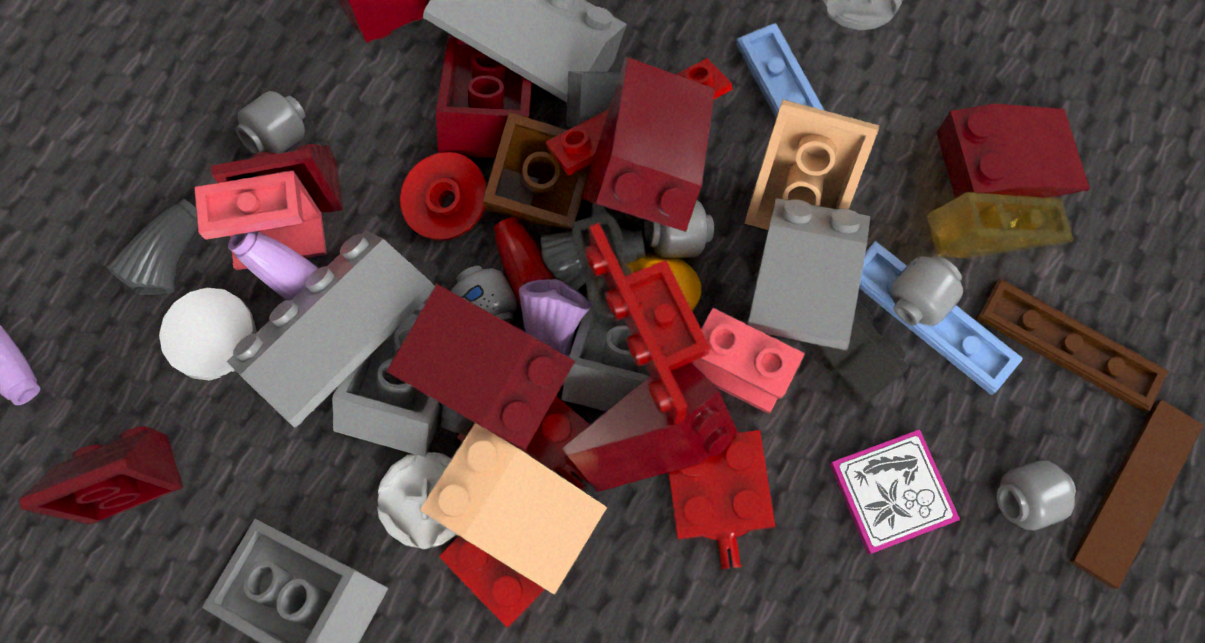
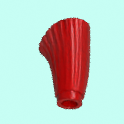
(519, 255)

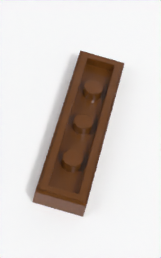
(1072, 345)
(1136, 494)

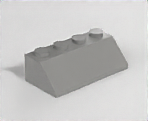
(534, 36)
(330, 326)

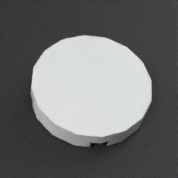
(203, 332)
(404, 493)

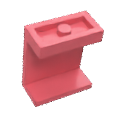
(267, 204)

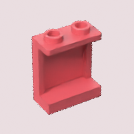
(747, 361)

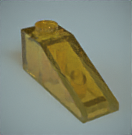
(997, 224)

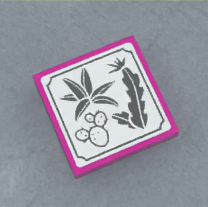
(894, 492)

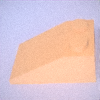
(810, 159)
(514, 508)

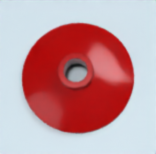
(429, 185)

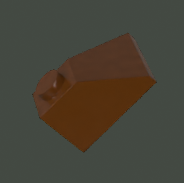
(529, 179)

